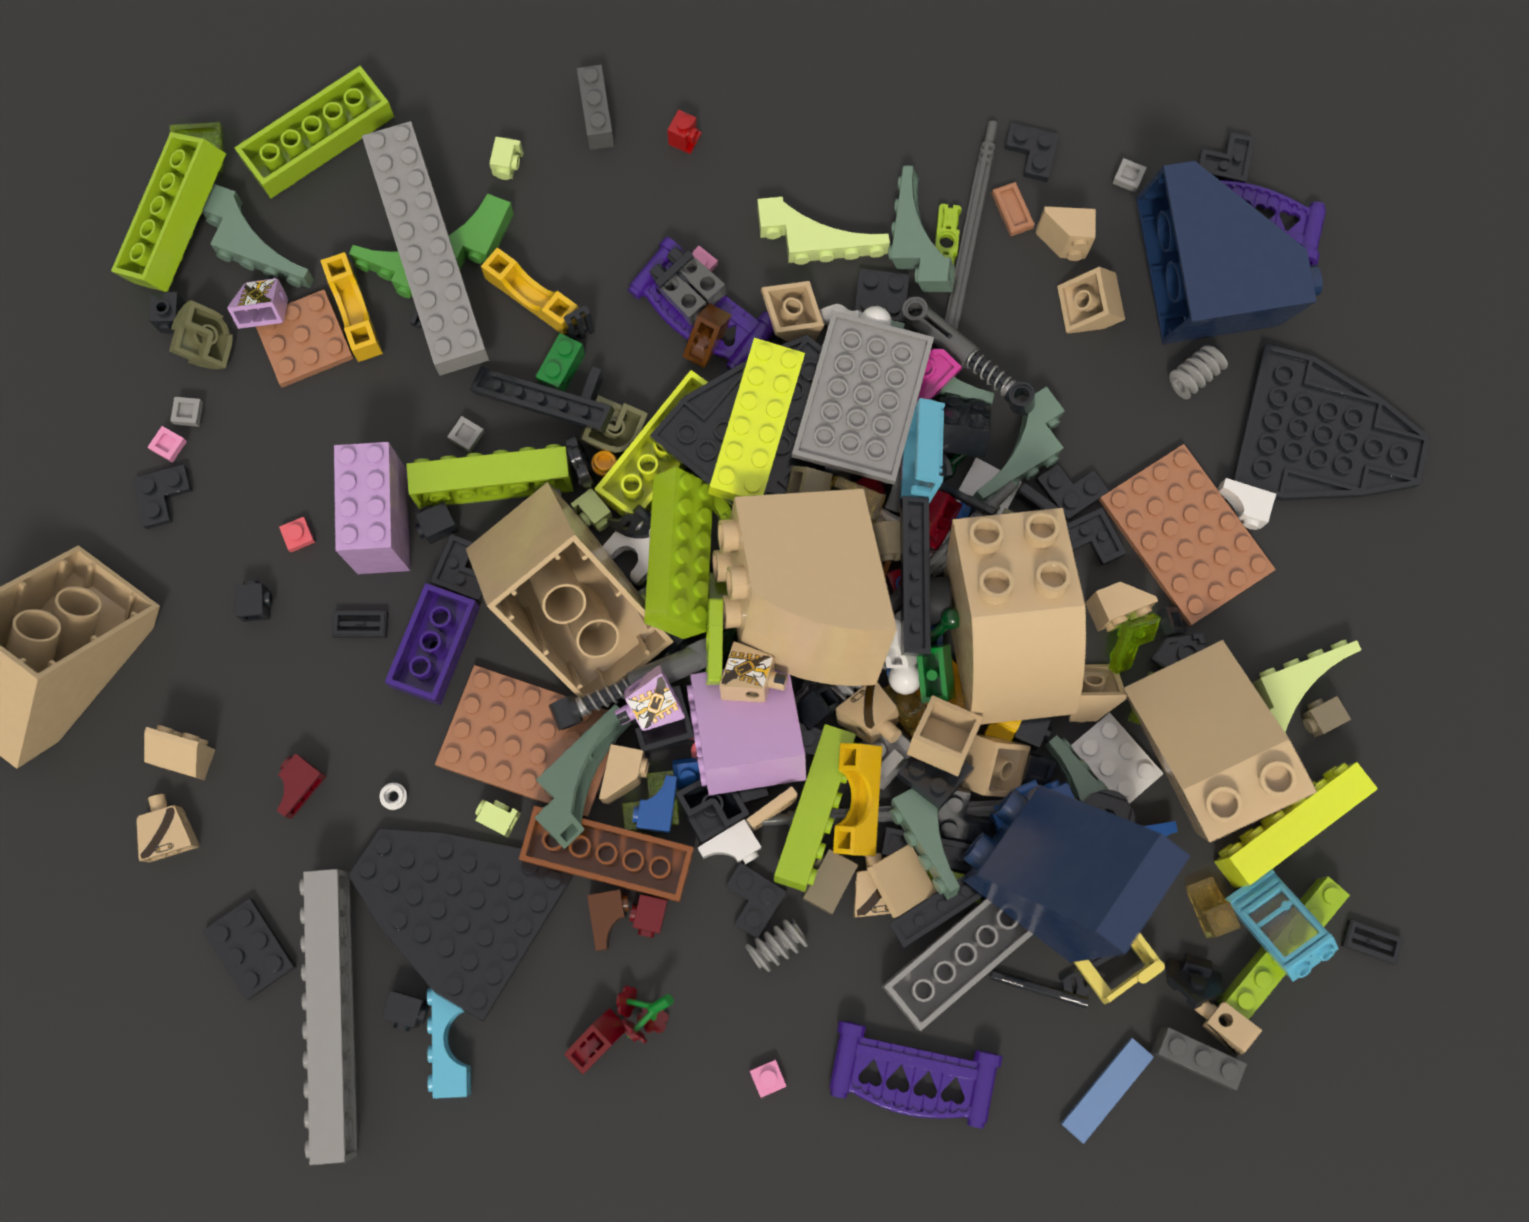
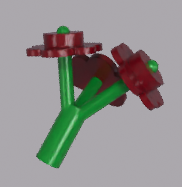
(652, 1015)

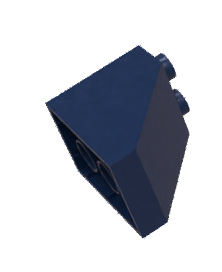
(1218, 259)
(1073, 872)

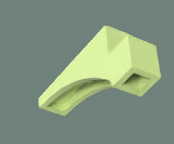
(814, 241)
(1286, 687)

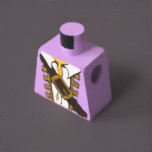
(259, 303)
(650, 702)

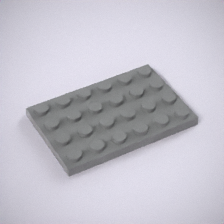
(863, 397)

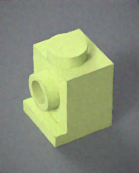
(505, 157)
(592, 510)
(497, 817)

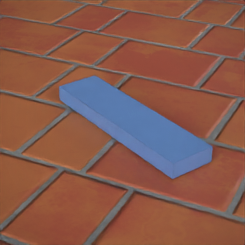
(1107, 1090)

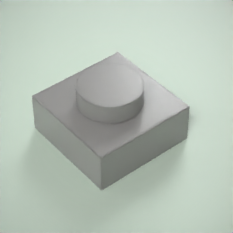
(1129, 175)
(186, 411)
(466, 434)

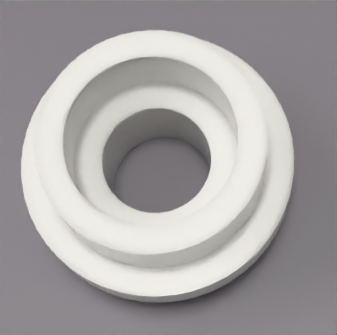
(385, 796)

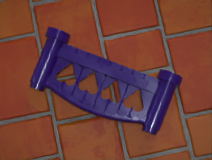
(1311, 218)
(746, 325)
(974, 1076)

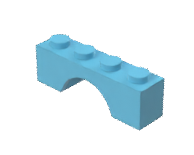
(448, 1075)

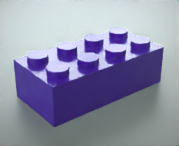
(436, 618)

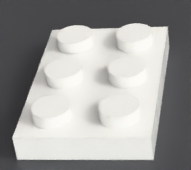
(1116, 758)

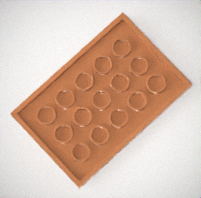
(1186, 535)
(509, 736)

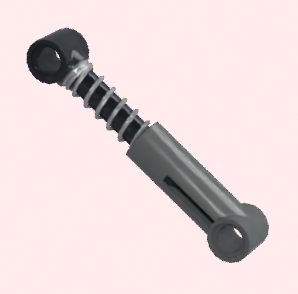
(966, 354)
(570, 710)

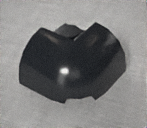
(710, 813)

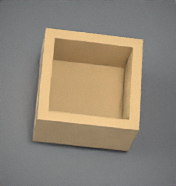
(944, 735)

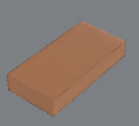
(1013, 209)

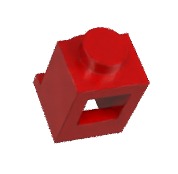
(683, 132)

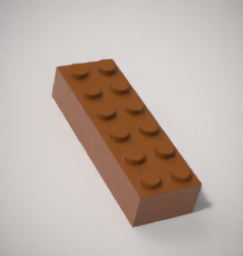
(613, 857)

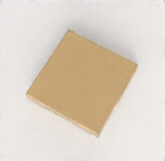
(771, 809)
(901, 880)

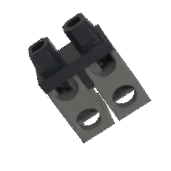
(687, 284)

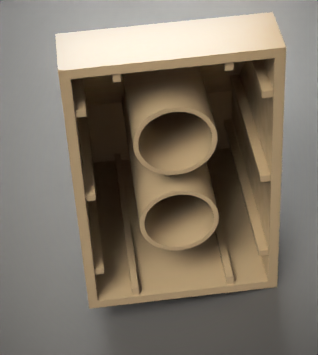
(564, 594)
(60, 645)
(1218, 742)

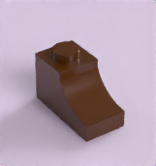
(706, 335)
(605, 912)

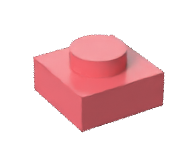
(297, 534)

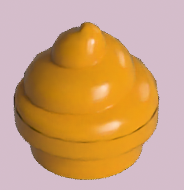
(602, 462)

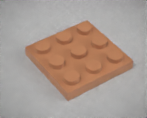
(306, 340)

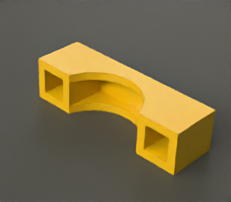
(515, 282)
(352, 307)
(863, 771)

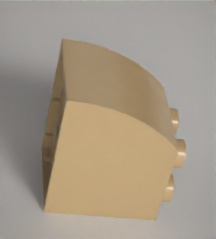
(807, 584)
(1018, 615)

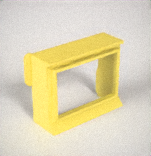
(1152, 967)

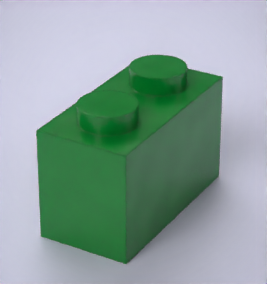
(561, 363)
(936, 674)

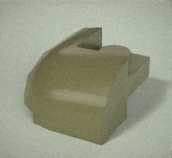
(201, 336)
(621, 430)

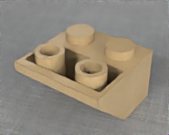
(1117, 604)
(177, 751)

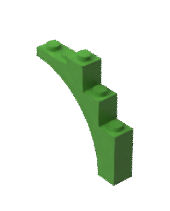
(473, 240)

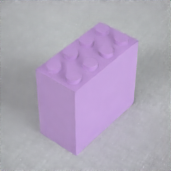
(371, 508)
(744, 741)

